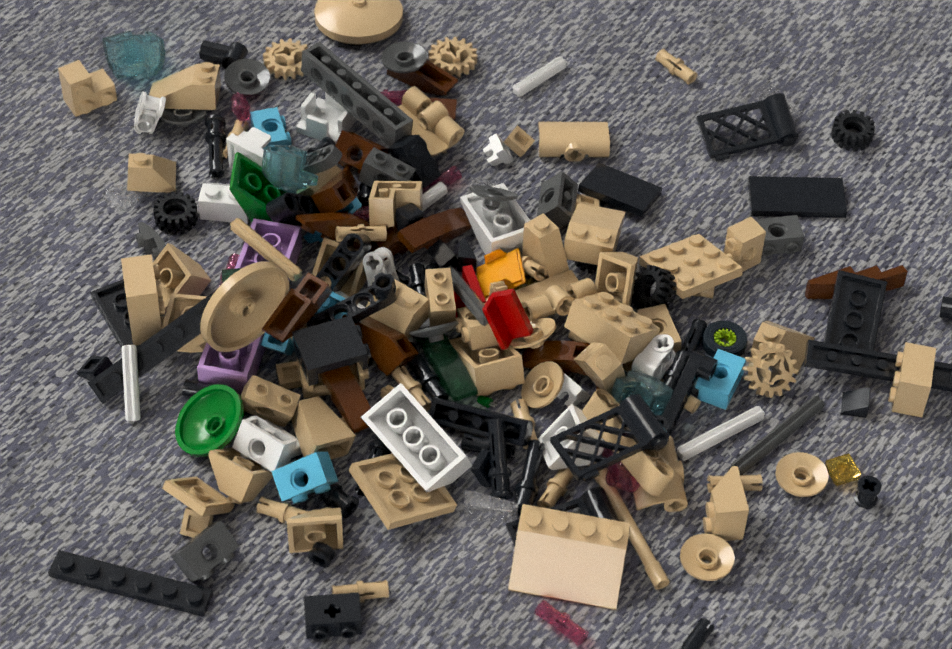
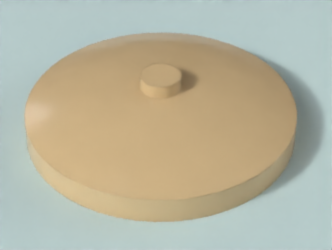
(358, 19)
(243, 306)

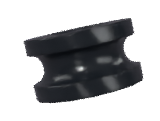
(321, 554)

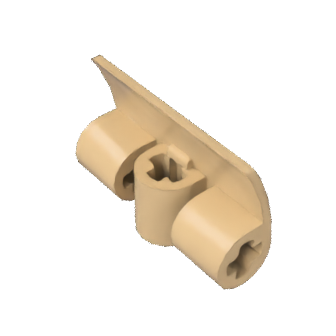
(431, 121)
(574, 139)
(554, 295)
(674, 494)

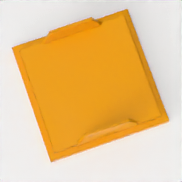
(501, 267)

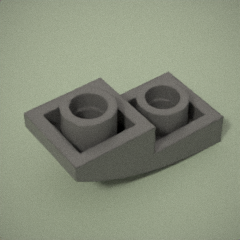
(150, 240)

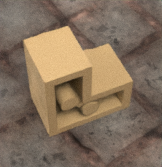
(84, 90)
(390, 195)
(913, 379)

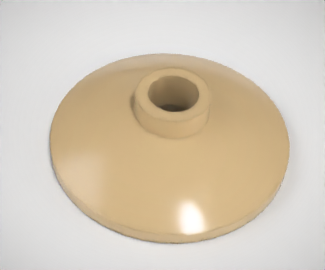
(542, 330)
(542, 384)
(804, 466)
(707, 548)

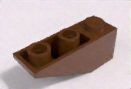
(337, 192)
(327, 223)
(386, 345)

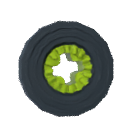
(724, 330)

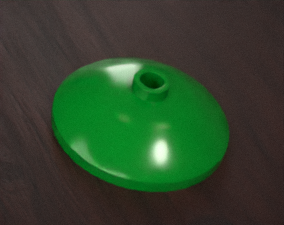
(209, 420)

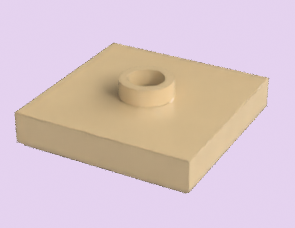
(198, 496)

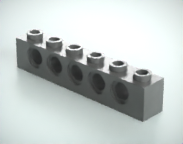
(355, 94)

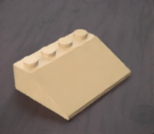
(569, 556)

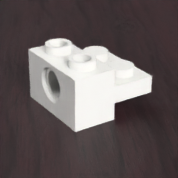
(278, 443)

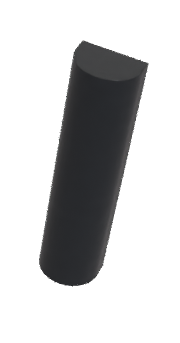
(474, 420)

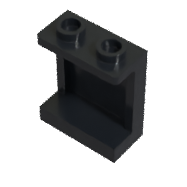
(329, 347)

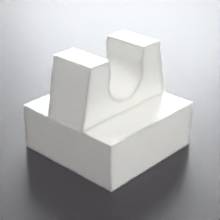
(498, 151)
(575, 392)

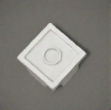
(323, 118)
(248, 144)

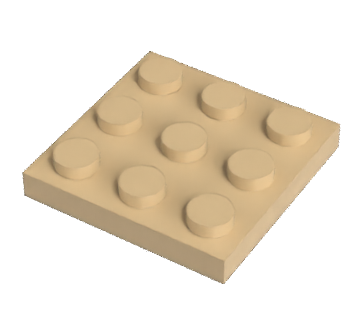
(694, 264)
(397, 494)

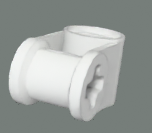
(148, 113)
(380, 266)
(655, 357)

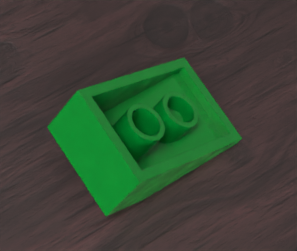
(252, 188)

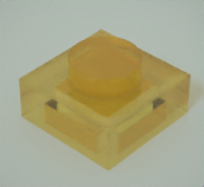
(842, 469)

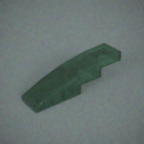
(448, 367)

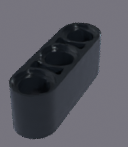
(288, 205)
(351, 256)

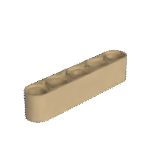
(646, 466)

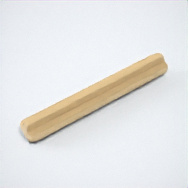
(265, 249)

